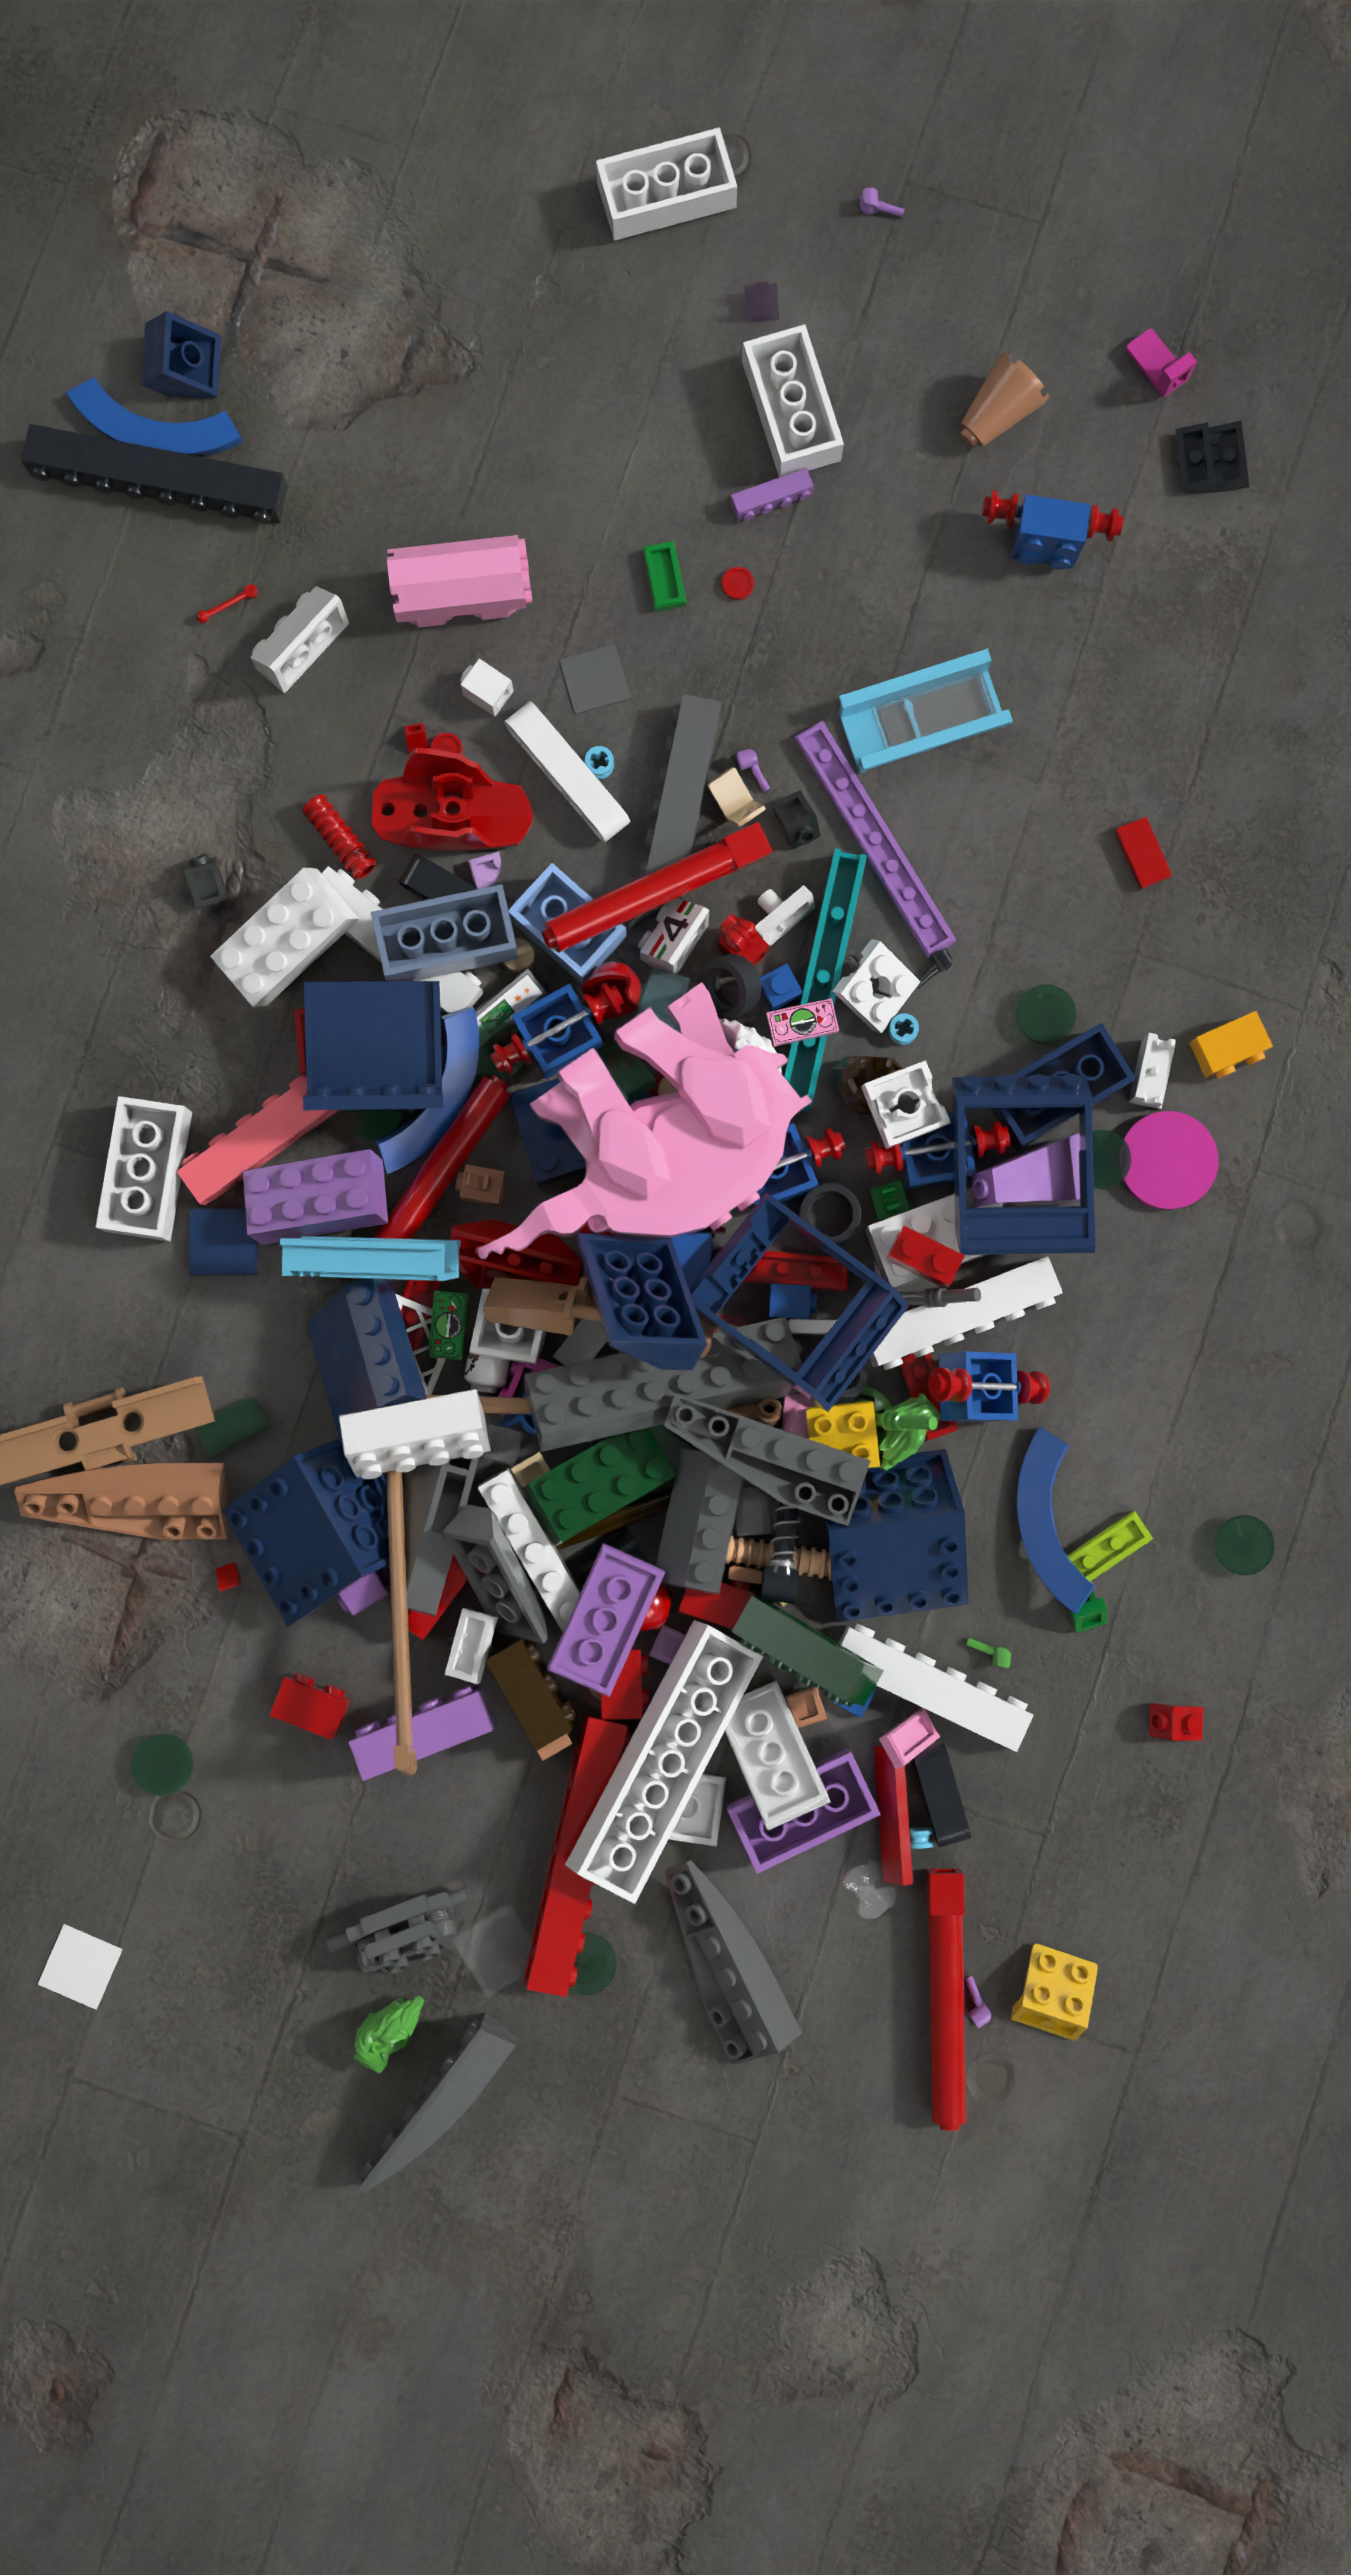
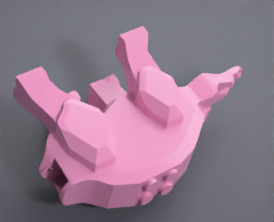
(669, 1158)

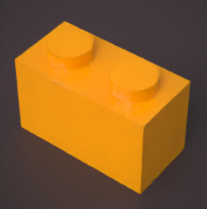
(1231, 1045)

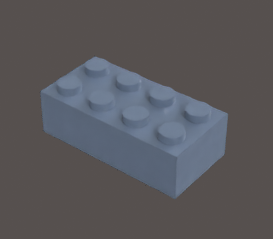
(445, 934)

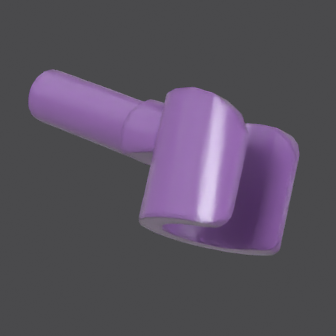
(870, 205)
(748, 759)
(979, 2014)

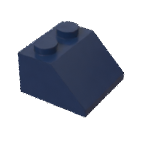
(180, 358)

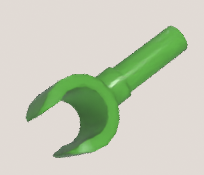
(1001, 1655)

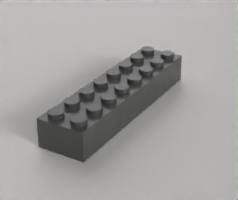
(628, 1395)

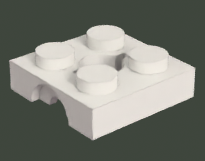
(894, 980)
(898, 1126)

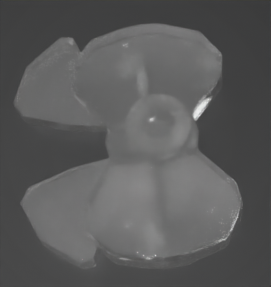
(871, 1901)

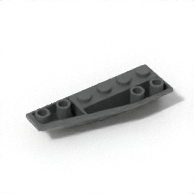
(775, 1460)
(430, 1503)
(730, 1970)
(445, 2100)

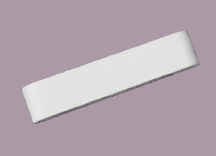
(567, 771)

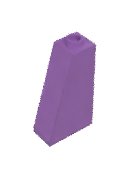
(1033, 1178)

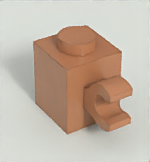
(481, 1185)

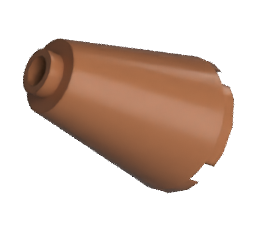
(1003, 401)

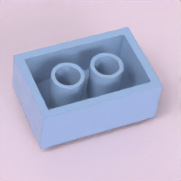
(550, 897)

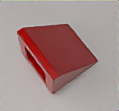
(416, 736)
(228, 1576)

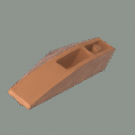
(135, 1500)

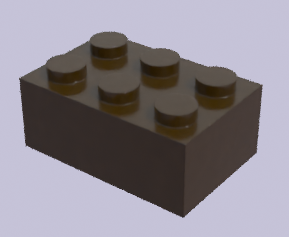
(532, 1692)

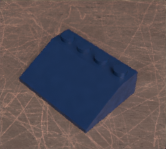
(546, 1144)
(643, 1299)
(364, 1350)

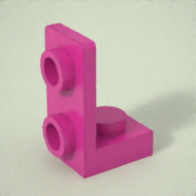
(1159, 364)
(518, 1370)

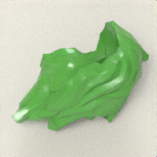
(902, 1444)
(386, 2032)

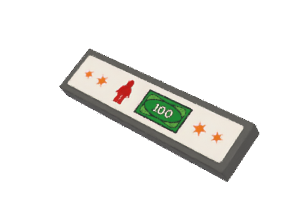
(511, 998)

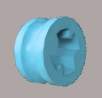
(596, 752)
(907, 1038)
(920, 1837)

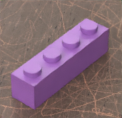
(772, 495)

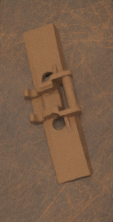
(549, 1306)
(103, 1442)

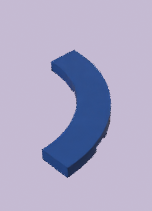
(119, 424)
(458, 1074)
(1038, 1523)

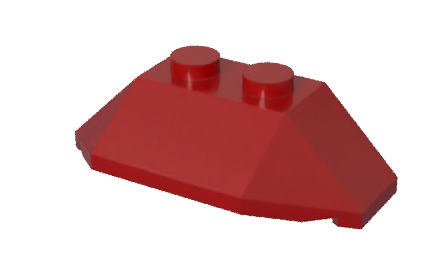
(543, 1260)

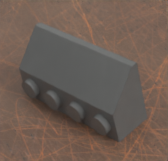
(699, 1523)
(496, 1573)

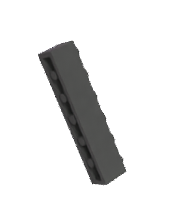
(682, 782)

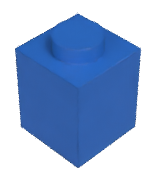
(780, 989)
(791, 1301)

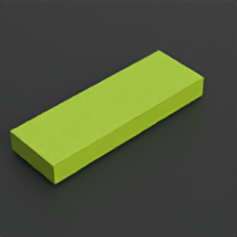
(1110, 1546)

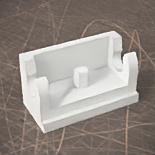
(1152, 1071)

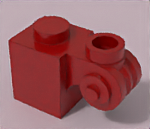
(741, 938)

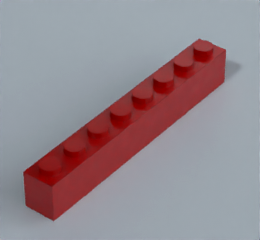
(565, 1893)

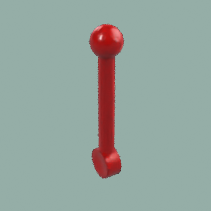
(249, 592)

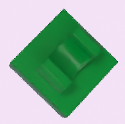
(888, 1200)
(1091, 1614)

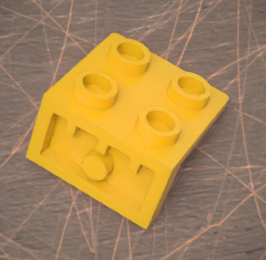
(846, 1428)
(1056, 1993)

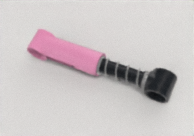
(780, 1576)

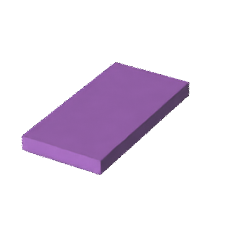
(606, 1620)

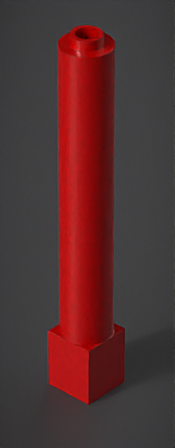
(657, 888)
(446, 1160)
(947, 2015)

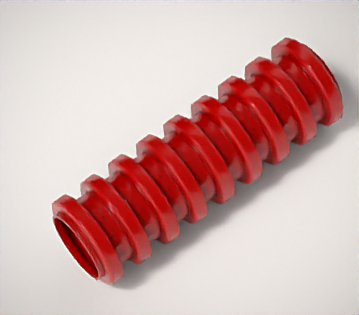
(339, 836)

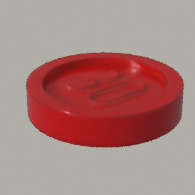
(737, 583)
(447, 742)

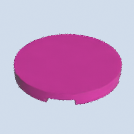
(1170, 1160)

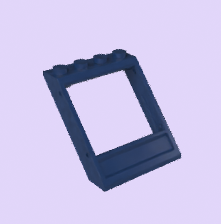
(1024, 1228)
(848, 1341)

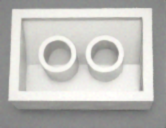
(300, 638)

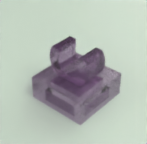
(761, 302)

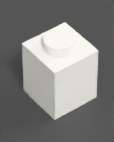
(486, 687)

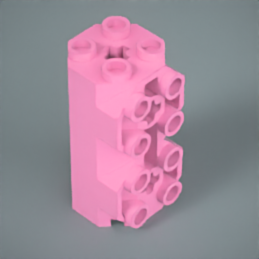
(459, 579)

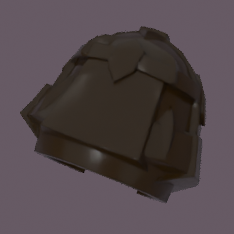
(856, 1071)

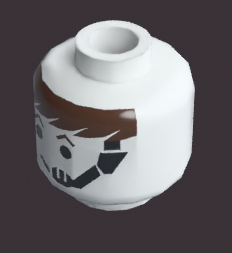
(486, 1373)

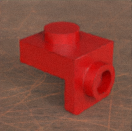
(1176, 1722)

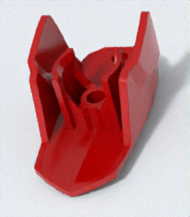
(460, 802)

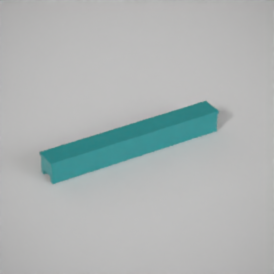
(826, 964)

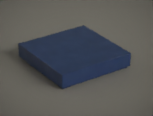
(221, 1243)

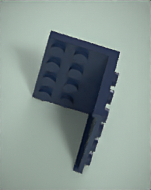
(373, 1045)
(312, 1529)
(901, 1542)

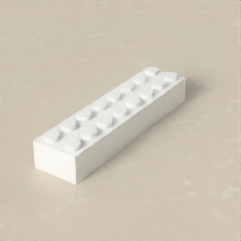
(663, 1761)

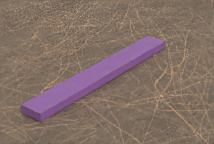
(875, 839)

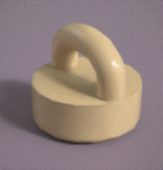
(525, 956)

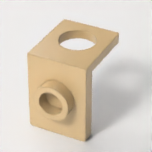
(734, 798)

